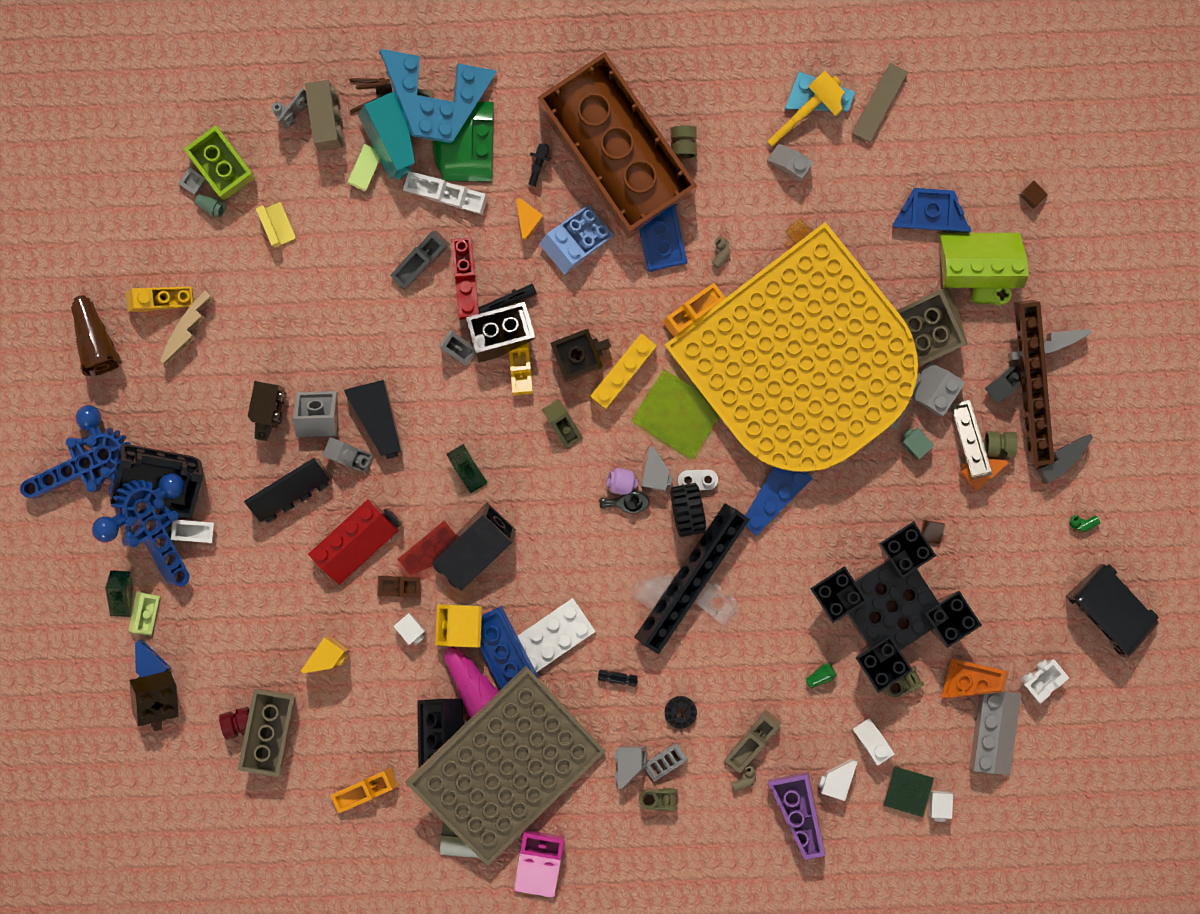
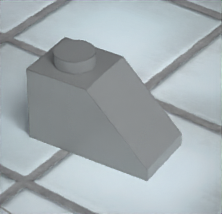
(790, 162)
(656, 472)

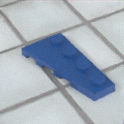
(773, 496)

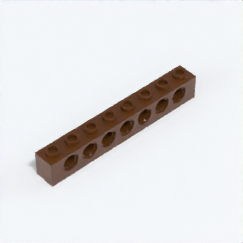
(1034, 382)

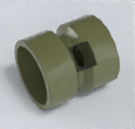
(683, 138)
(1001, 444)

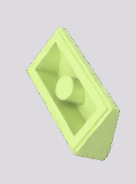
(144, 613)

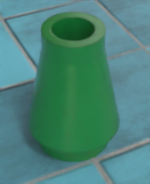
(821, 675)

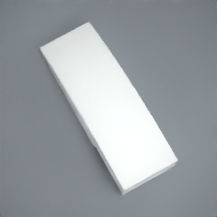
(190, 531)

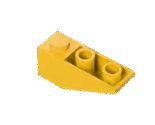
(158, 298)

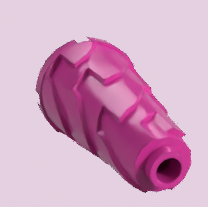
(471, 684)

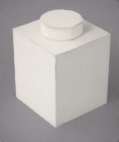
(410, 629)
(940, 805)

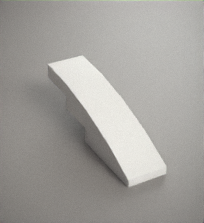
(445, 192)

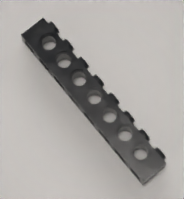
(691, 578)

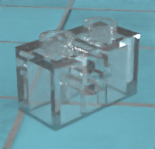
(721, 614)

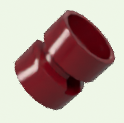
(234, 723)

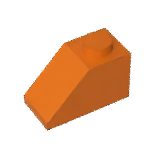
(976, 484)

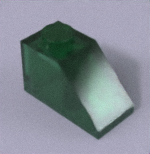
(466, 468)
(119, 593)

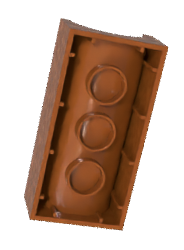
(616, 144)

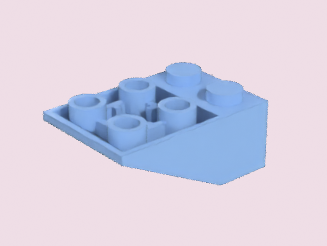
(575, 239)

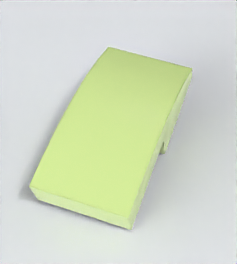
(364, 168)

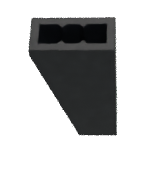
(376, 414)

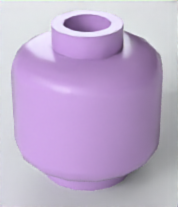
(621, 481)

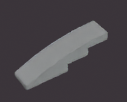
(1057, 341)

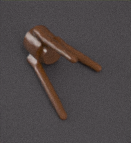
(382, 87)

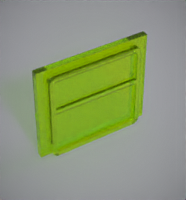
(676, 414)

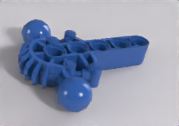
(88, 419)
(106, 528)

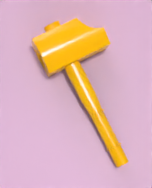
(826, 91)

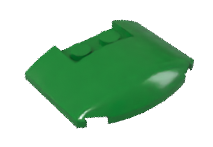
(471, 151)

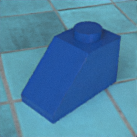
(148, 661)

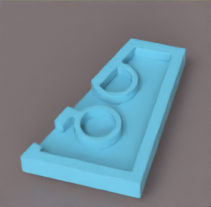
(802, 93)

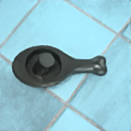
(631, 503)

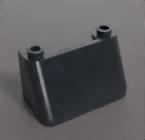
(151, 465)
(1114, 609)

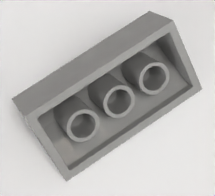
(995, 732)

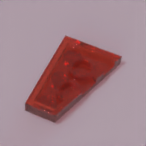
(423, 552)

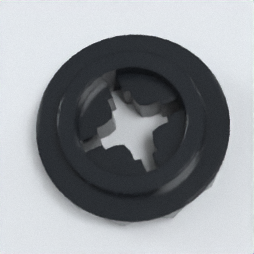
(690, 713)

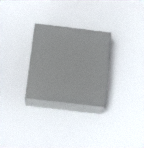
(192, 181)

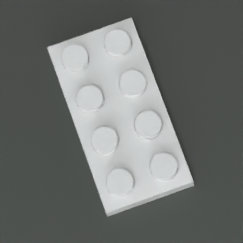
(555, 634)

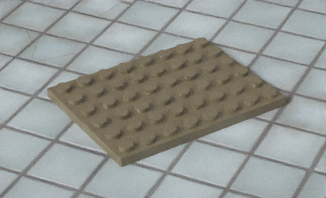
(505, 766)

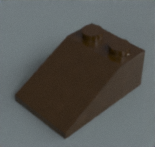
(500, 331)

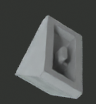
(457, 348)

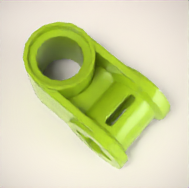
(989, 295)

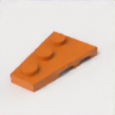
(972, 679)

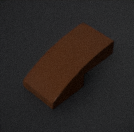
(398, 586)

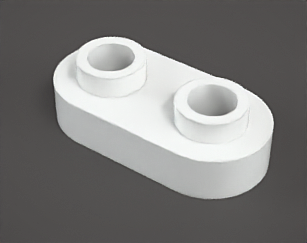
(698, 477)

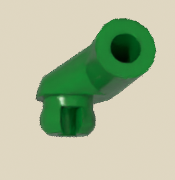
(1083, 525)

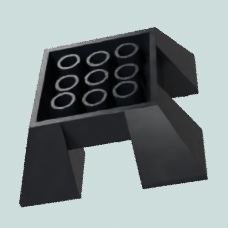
(946, 617)

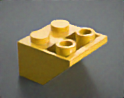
(458, 625)

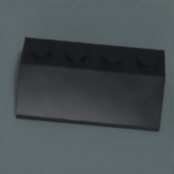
(288, 490)
(437, 724)

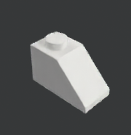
(873, 741)
(838, 780)

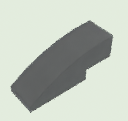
(420, 259)
(1064, 459)

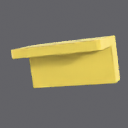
(276, 224)

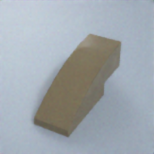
(752, 741)

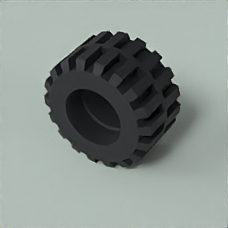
(688, 510)

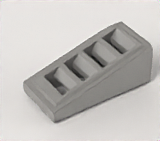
(667, 751)

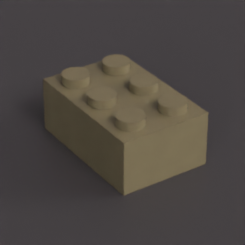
(324, 115)

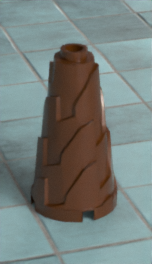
(93, 342)

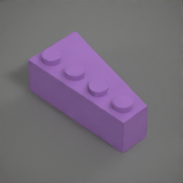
(799, 809)

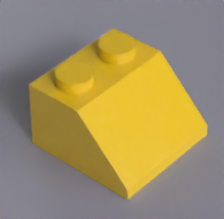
(326, 656)

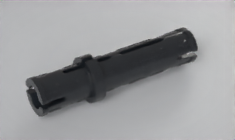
(510, 299)

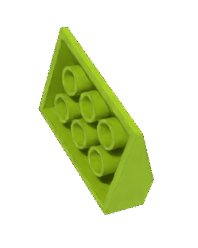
(983, 260)

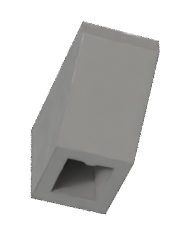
(347, 455)
(631, 763)

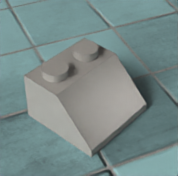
(937, 389)
(315, 414)

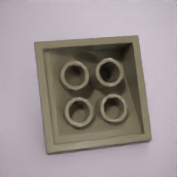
(934, 325)

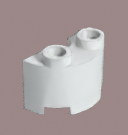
(1044, 679)

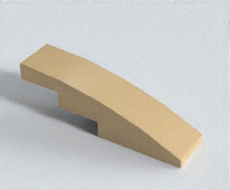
(182, 333)

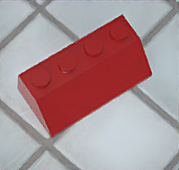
(353, 541)

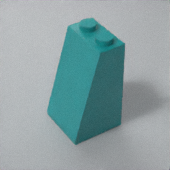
(389, 134)

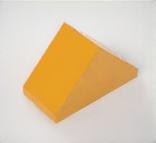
(528, 218)

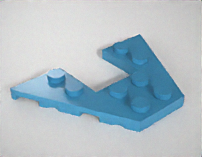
(429, 116)

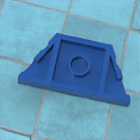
(932, 211)

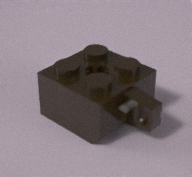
(582, 343)
(266, 408)
(154, 699)

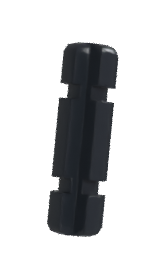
(618, 678)

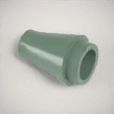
(213, 206)

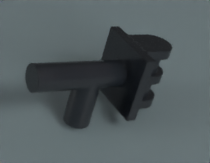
(541, 155)

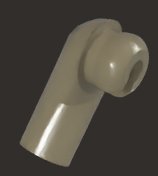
(723, 252)
(747, 779)

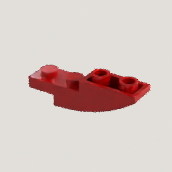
(465, 277)

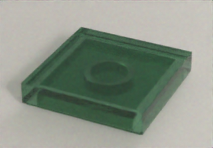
(908, 791)

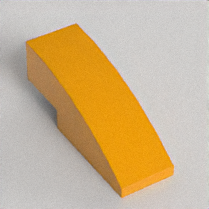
(693, 309)
(364, 790)

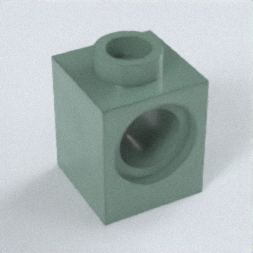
(916, 443)

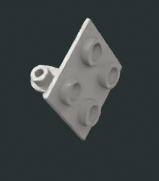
(286, 115)

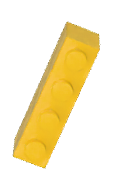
(623, 371)

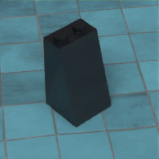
(474, 547)

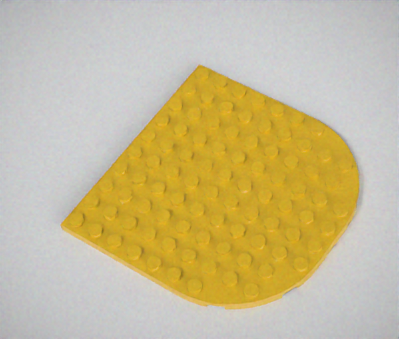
(803, 358)

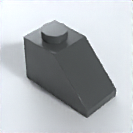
(1005, 383)

